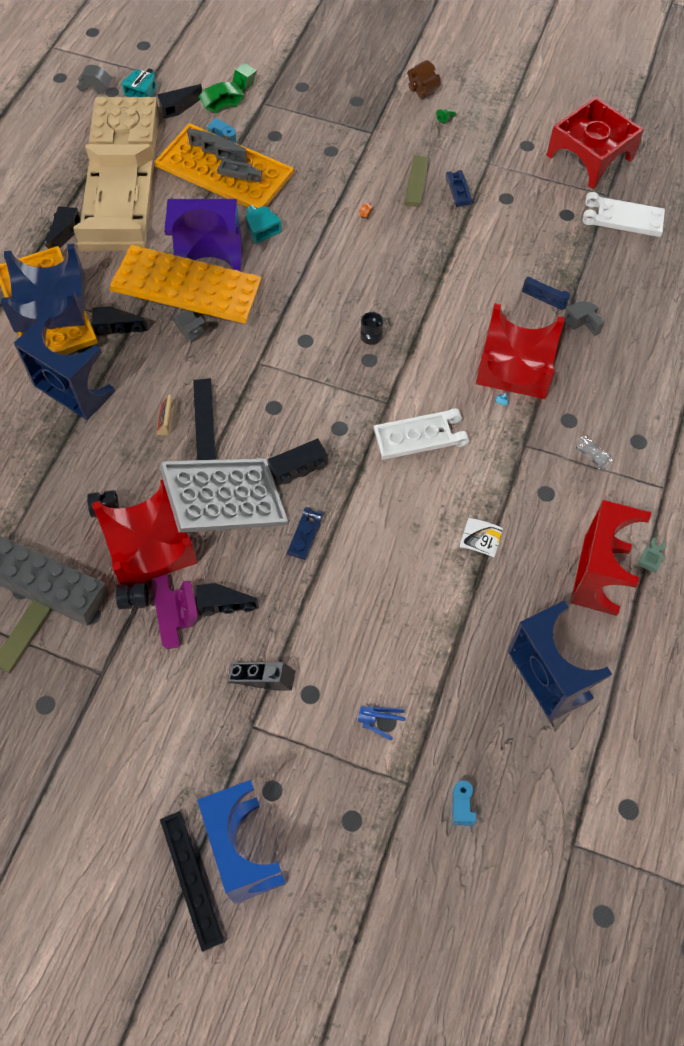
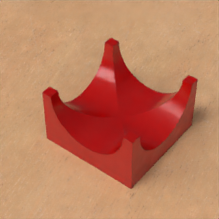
(597, 136)
(518, 357)
(144, 539)
(597, 563)

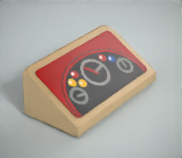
(165, 416)

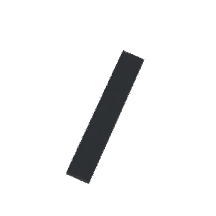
(204, 419)
(191, 881)

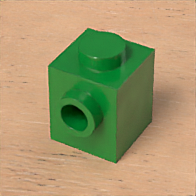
(244, 76)

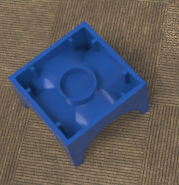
(222, 820)

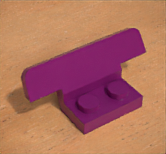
(174, 609)

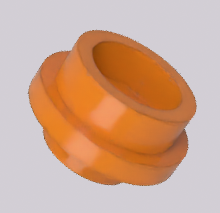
(365, 210)

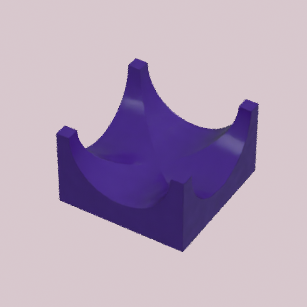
(205, 229)

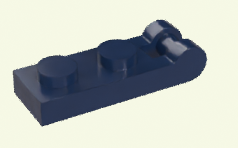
(459, 188)
(546, 293)
(305, 534)

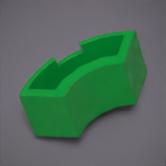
(221, 96)

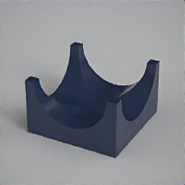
(48, 291)
(61, 375)
(552, 679)

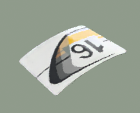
(481, 536)

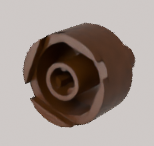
(423, 79)

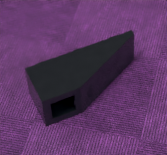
(179, 100)
(62, 226)
(112, 320)
(217, 598)
(264, 675)

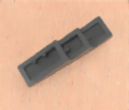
(217, 145)

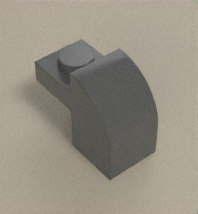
(94, 77)
(584, 314)
(189, 324)

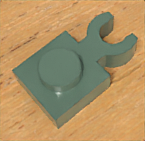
(651, 557)

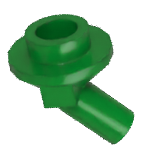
(443, 115)

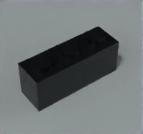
(298, 462)

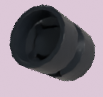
(371, 328)
(108, 499)
(132, 595)

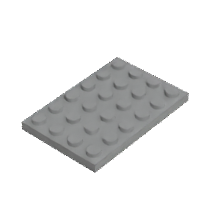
(222, 494)

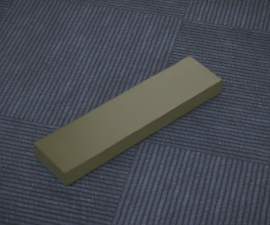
(416, 181)
(23, 635)

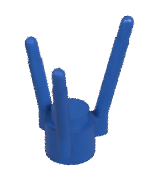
(369, 715)

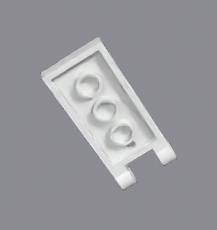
(624, 215)
(419, 434)

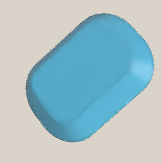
(502, 399)

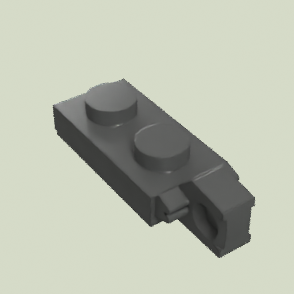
(239, 170)

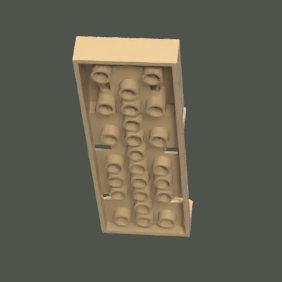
(118, 149)

